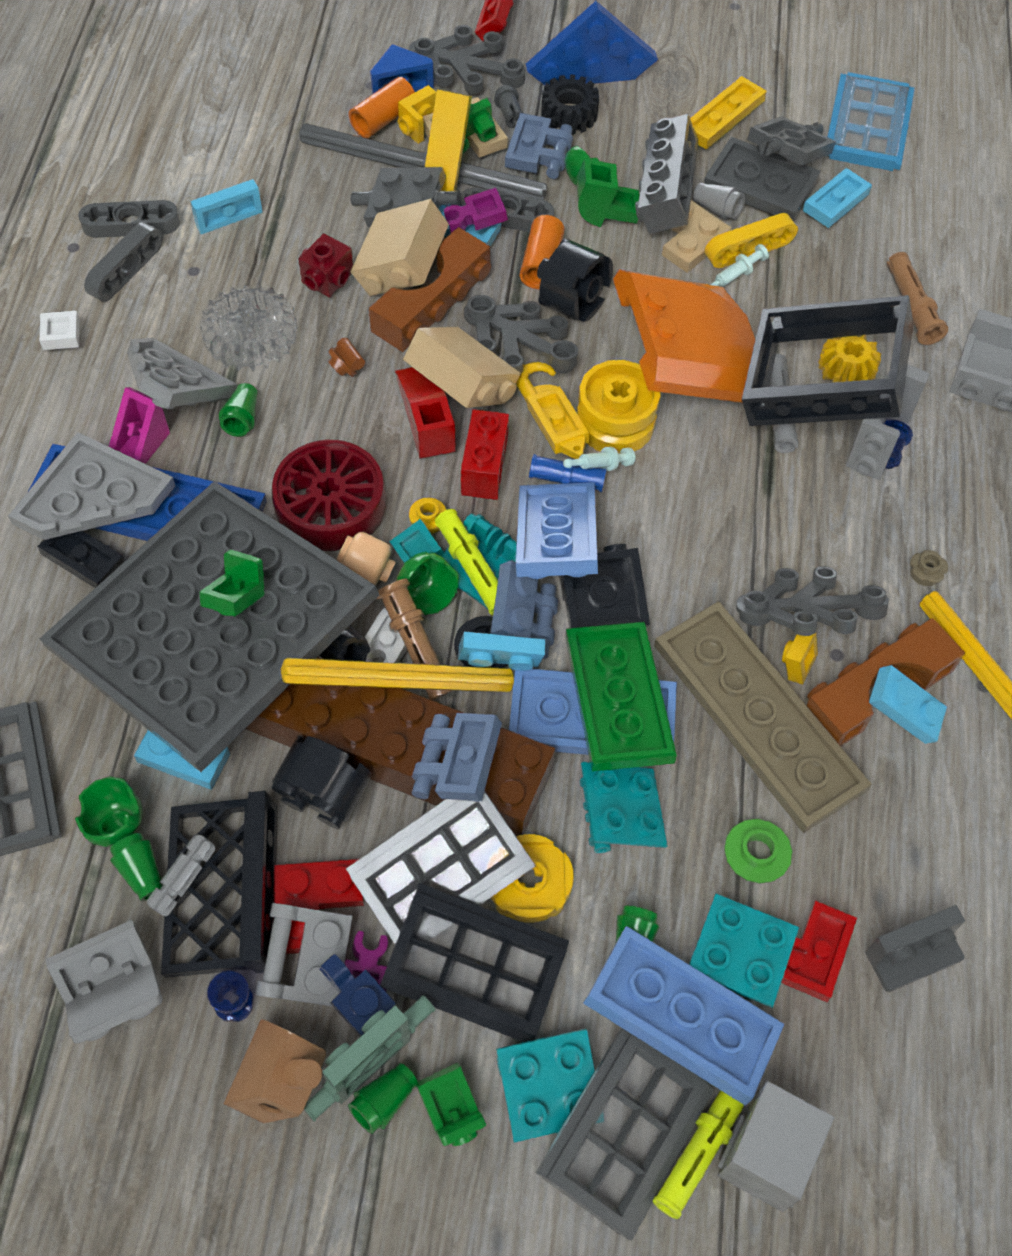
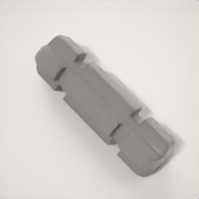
(181, 875)

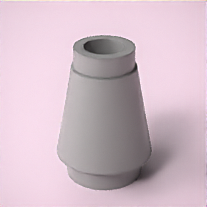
(722, 200)

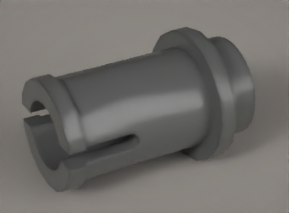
(507, 100)

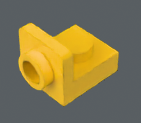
(412, 111)

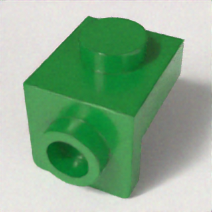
(237, 587)
(451, 1106)

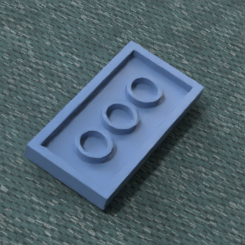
(556, 530)
(549, 712)
(685, 1015)

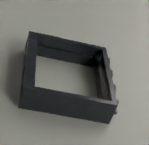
(828, 400)

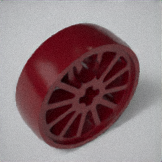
(329, 492)

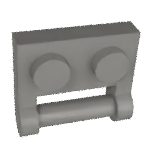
(321, 938)

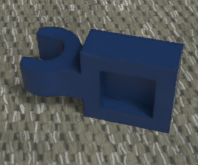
(357, 997)

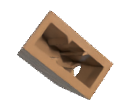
(276, 1075)

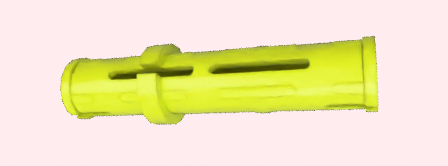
(465, 549)
(712, 1132)

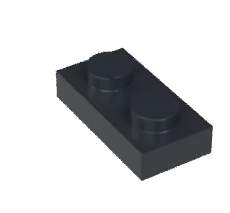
(82, 556)

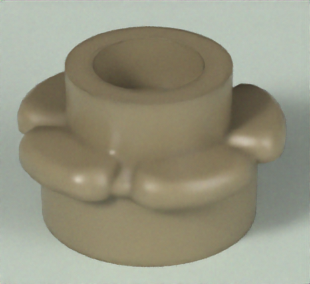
(926, 575)

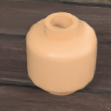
(367, 557)

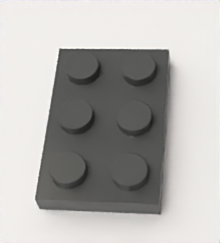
(764, 180)

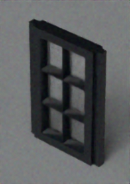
(475, 963)

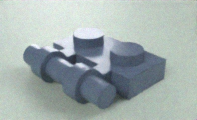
(529, 142)
(516, 604)
(466, 760)

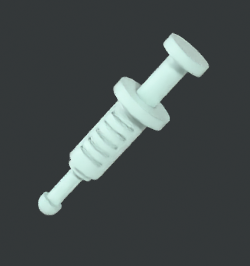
(742, 266)
(607, 458)

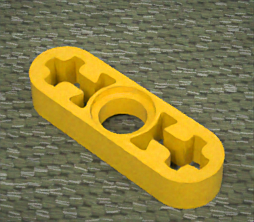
(770, 232)

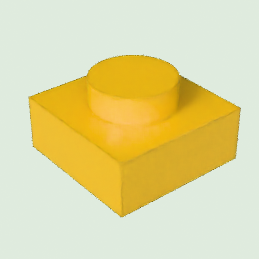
(799, 657)

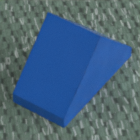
(405, 64)

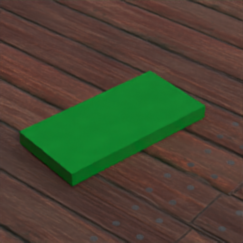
(619, 697)

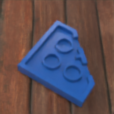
(594, 48)

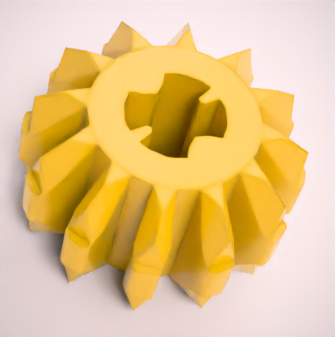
(849, 359)

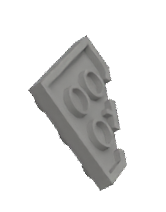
(173, 377)
(90, 489)

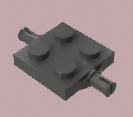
(791, 140)
(403, 187)

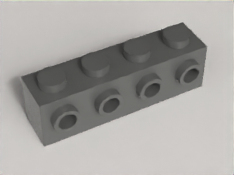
(667, 174)

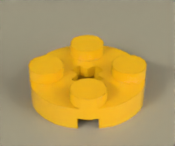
(546, 897)

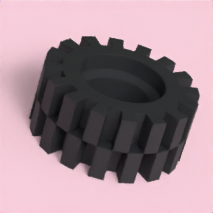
(575, 92)

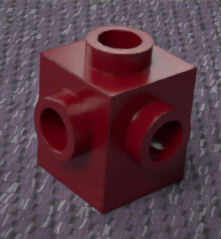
(326, 265)

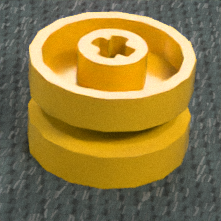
(617, 406)

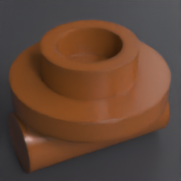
(345, 358)

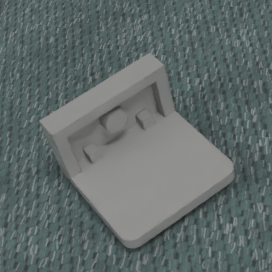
(105, 982)

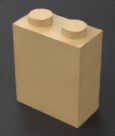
(400, 247)
(462, 366)

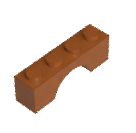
(399, 312)
(921, 654)

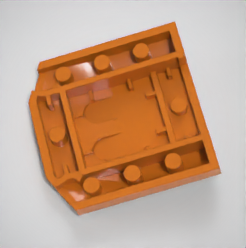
(691, 335)

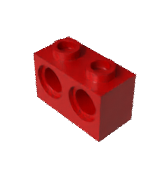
(484, 454)

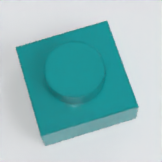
(415, 540)

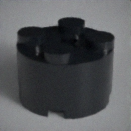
(574, 280)
(321, 779)

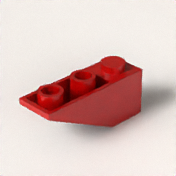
(427, 413)

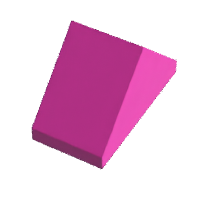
(138, 426)

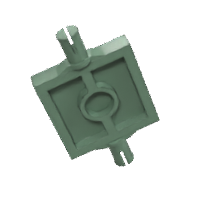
(355, 1064)

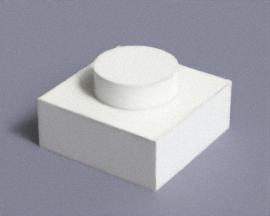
(59, 330)

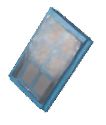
(870, 121)

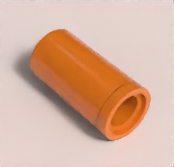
(379, 108)
(543, 240)

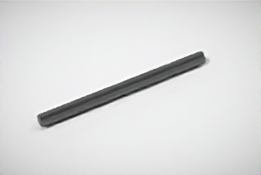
(405, 157)

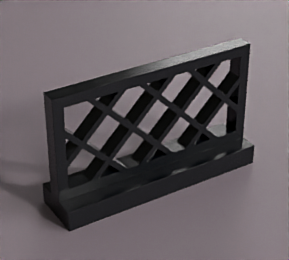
(257, 890)

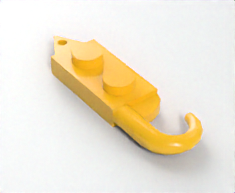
(553, 413)

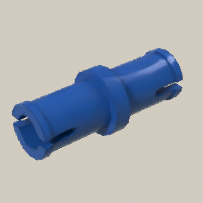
(554, 471)

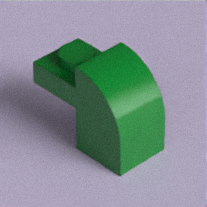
(601, 196)

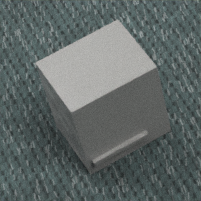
(775, 1147)

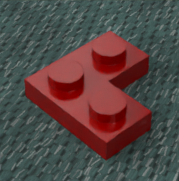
(316, 888)
(819, 952)

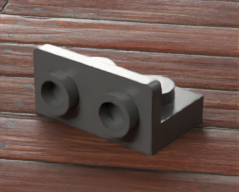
(917, 949)

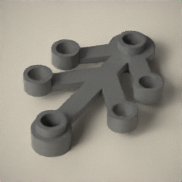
(461, 60)
(485, 313)
(760, 607)

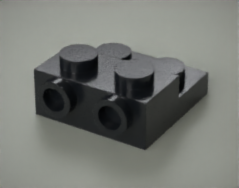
(610, 596)

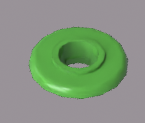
(748, 866)

